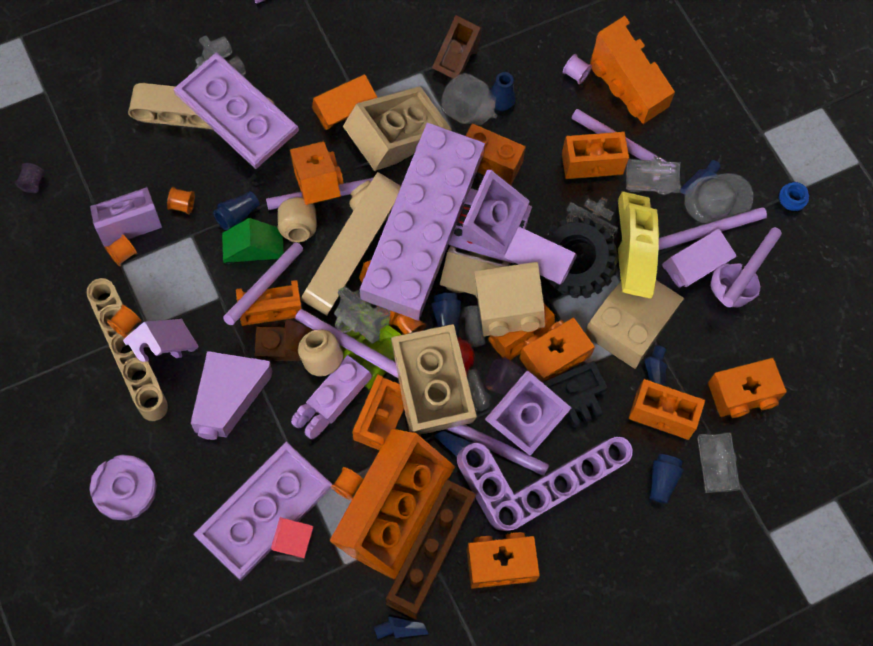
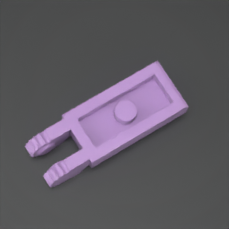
(332, 397)

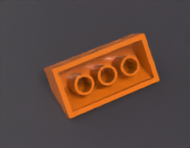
(392, 502)

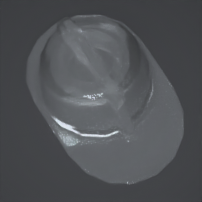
(468, 100)
(718, 197)

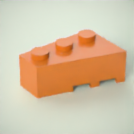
(628, 72)

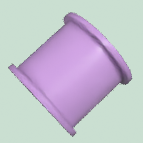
(577, 69)

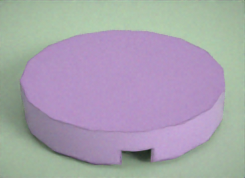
(123, 487)

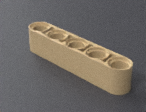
(160, 105)
(351, 244)
(128, 363)

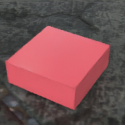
(291, 537)

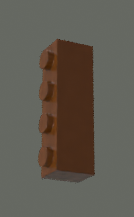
(430, 549)

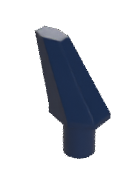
(710, 170)
(655, 366)
(456, 444)
(400, 627)

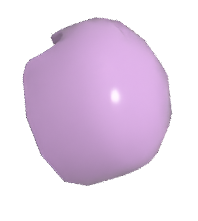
(725, 276)

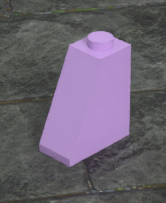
(226, 392)

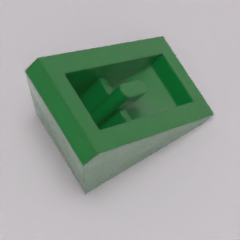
(252, 242)

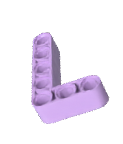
(544, 486)

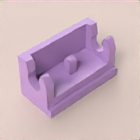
(552, 259)
(699, 259)
(161, 337)

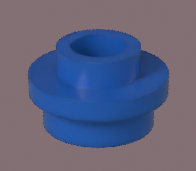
(797, 190)

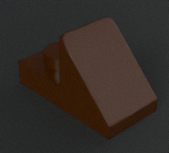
(457, 47)
(280, 342)

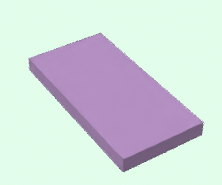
(236, 110)
(246, 523)

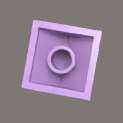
(494, 214)
(126, 215)
(528, 413)

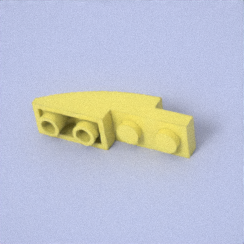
(639, 245)

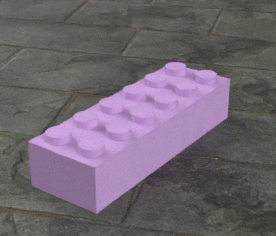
(422, 221)

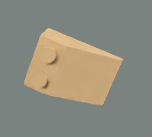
(392, 126)
(632, 323)
(433, 380)

